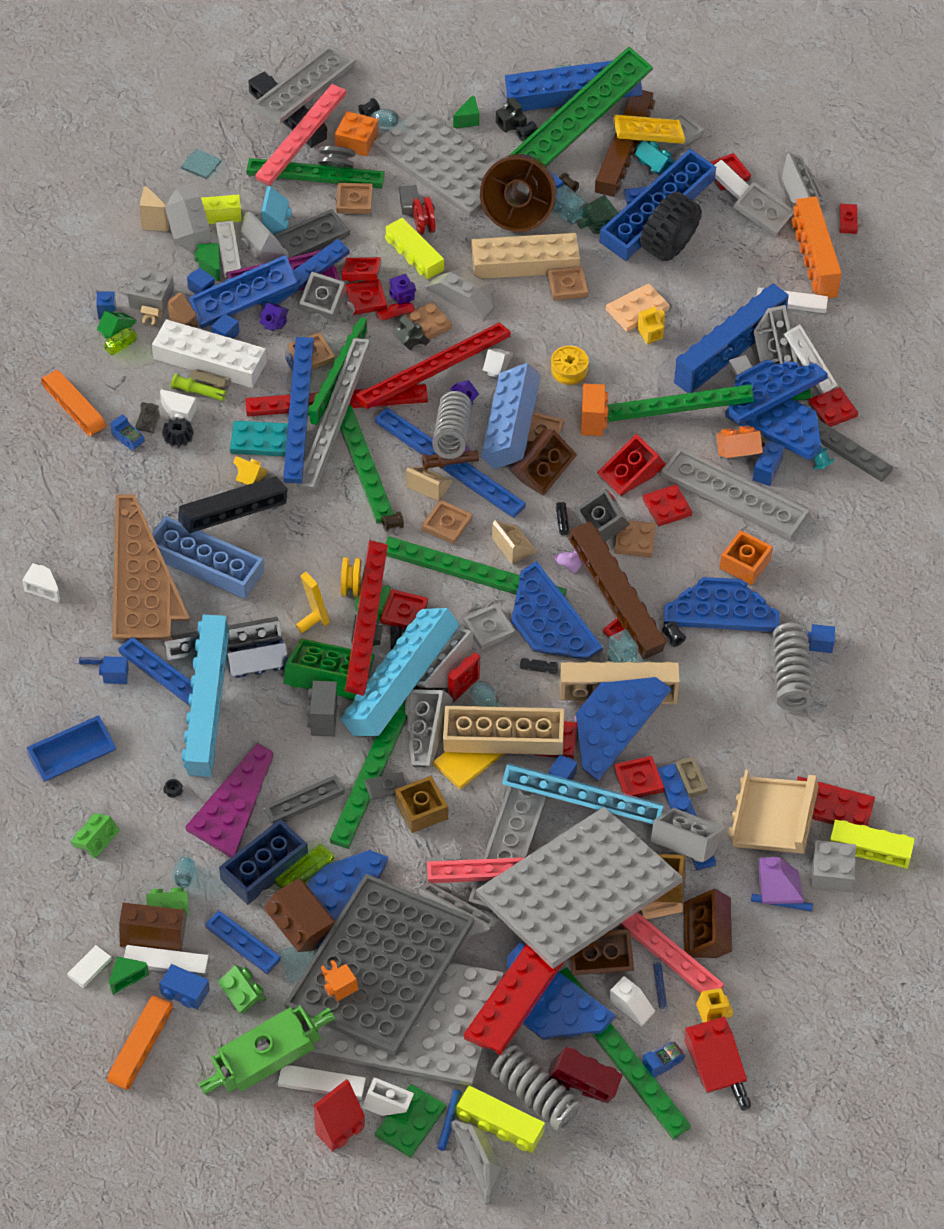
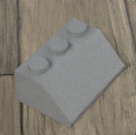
(687, 834)

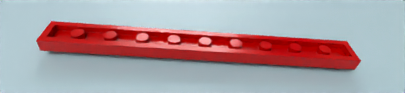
(433, 365)
(280, 404)
(366, 618)

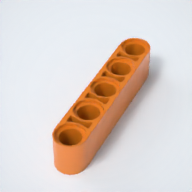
(73, 402)
(140, 1042)

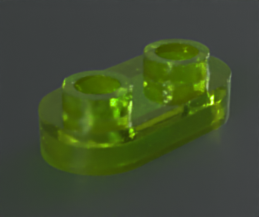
(120, 341)

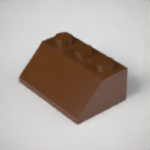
(544, 461)
(299, 915)
(708, 925)
(152, 926)
(605, 955)

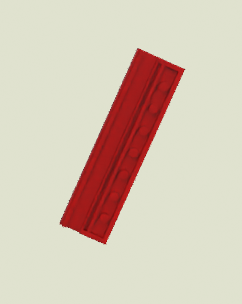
(511, 1001)

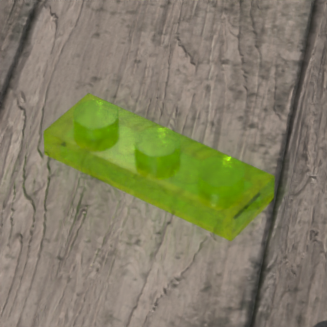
(306, 866)

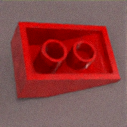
(631, 466)
(715, 1054)
(338, 1116)

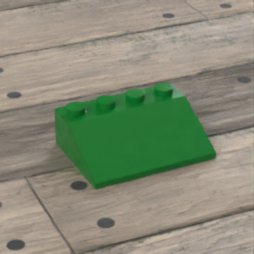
(319, 662)

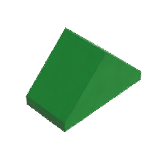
(467, 114)
(126, 973)

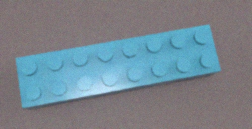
(400, 672)
(206, 695)

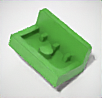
(96, 834)
(175, 899)
(241, 988)

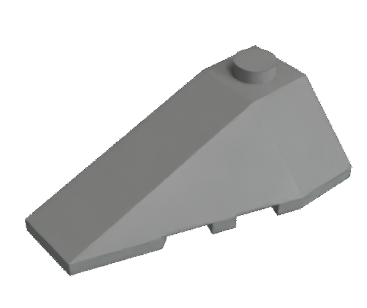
(425, 723)

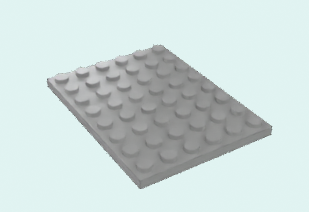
(578, 887)
(436, 1041)

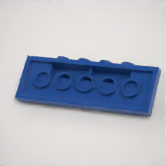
(243, 291)

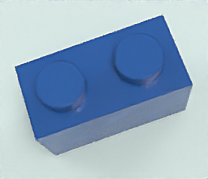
(768, 463)
(184, 987)

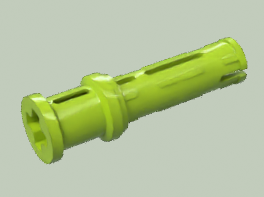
(189, 386)

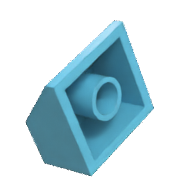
(275, 211)

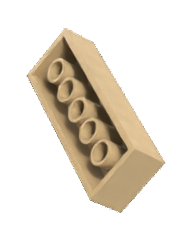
(523, 255)
(581, 679)
(503, 730)

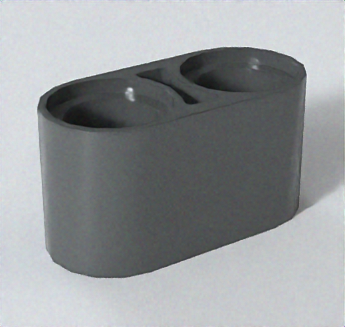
(407, 194)

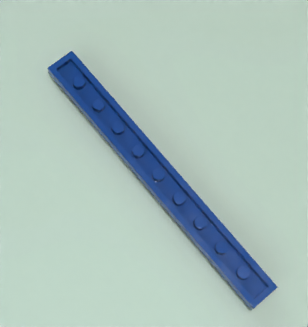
(298, 410)
(463, 472)

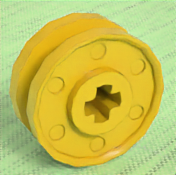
(569, 365)
(350, 577)

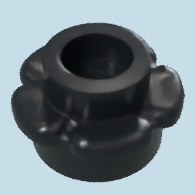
(173, 784)

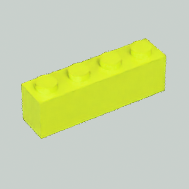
(222, 208)
(414, 248)
(874, 843)
(500, 1119)

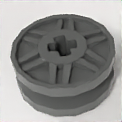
(336, 156)

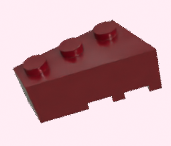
(585, 1074)

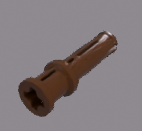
(435, 460)

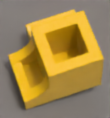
(651, 324)
(249, 471)
(713, 1005)

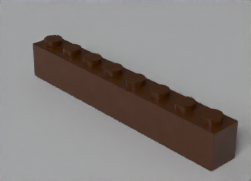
(621, 150)
(617, 590)

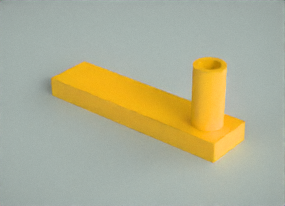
(316, 603)

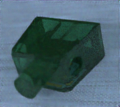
(597, 214)

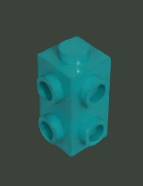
(651, 155)

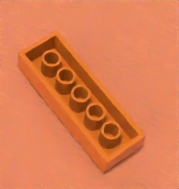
(816, 247)

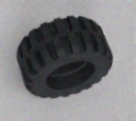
(671, 226)

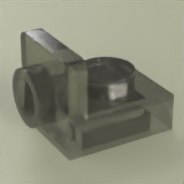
(148, 417)

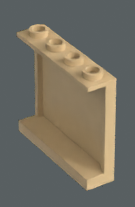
(773, 813)

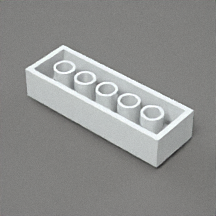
(209, 352)

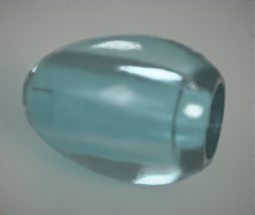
(386, 118)
(484, 695)
(184, 872)

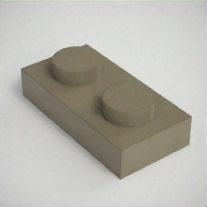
(216, 380)
(691, 777)

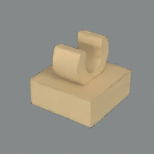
(150, 312)

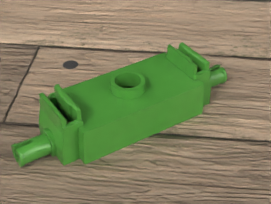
(286, 1045)

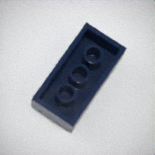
(263, 861)

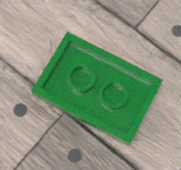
(409, 1129)

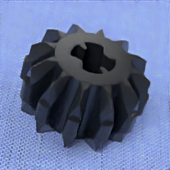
(177, 432)

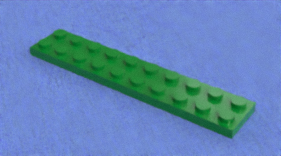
(586, 107)

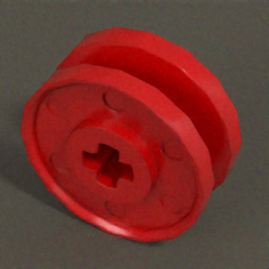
(424, 215)

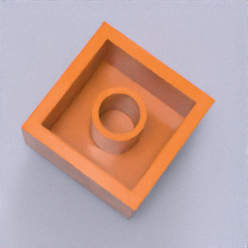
(357, 133)
(594, 409)
(739, 442)
(746, 557)

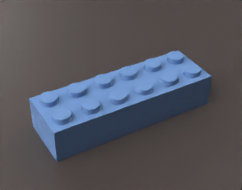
(511, 416)
(208, 558)

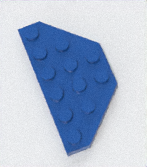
(774, 385)
(790, 426)
(722, 605)
(548, 619)
(613, 718)
(339, 880)
(564, 1009)

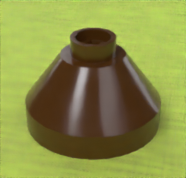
(508, 205)

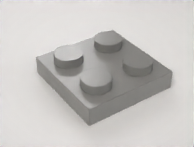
(489, 626)

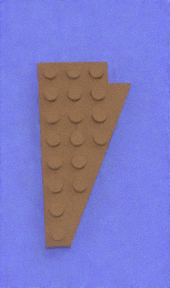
(143, 588)

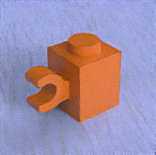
(339, 981)

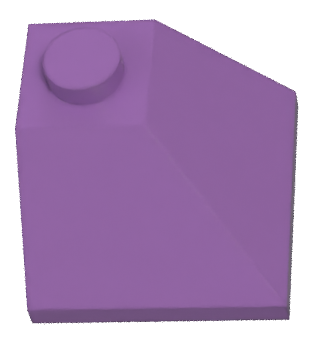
(779, 882)

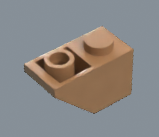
(181, 311)

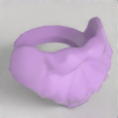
(569, 560)

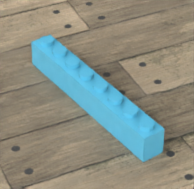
(581, 793)

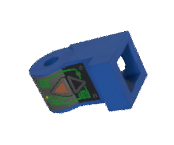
(126, 433)
(663, 1059)

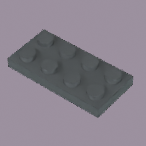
(313, 234)

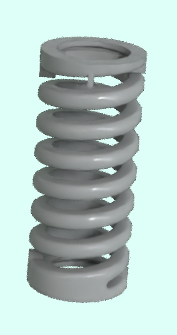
(452, 425)
(795, 689)
(539, 1083)

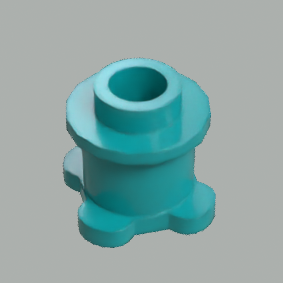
(822, 459)

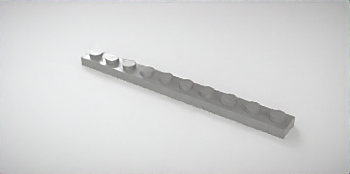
(334, 414)

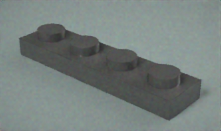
(304, 799)

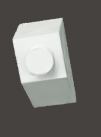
(496, 361)
(178, 405)
(41, 583)
(631, 1001)
(386, 1098)

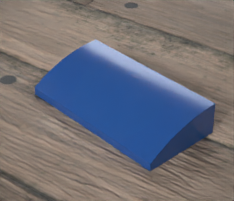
(70, 748)

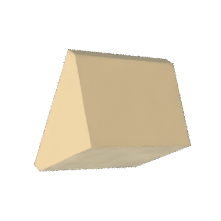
(152, 212)
(427, 482)
(511, 541)

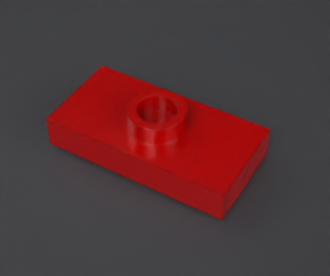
(848, 218)
(395, 310)

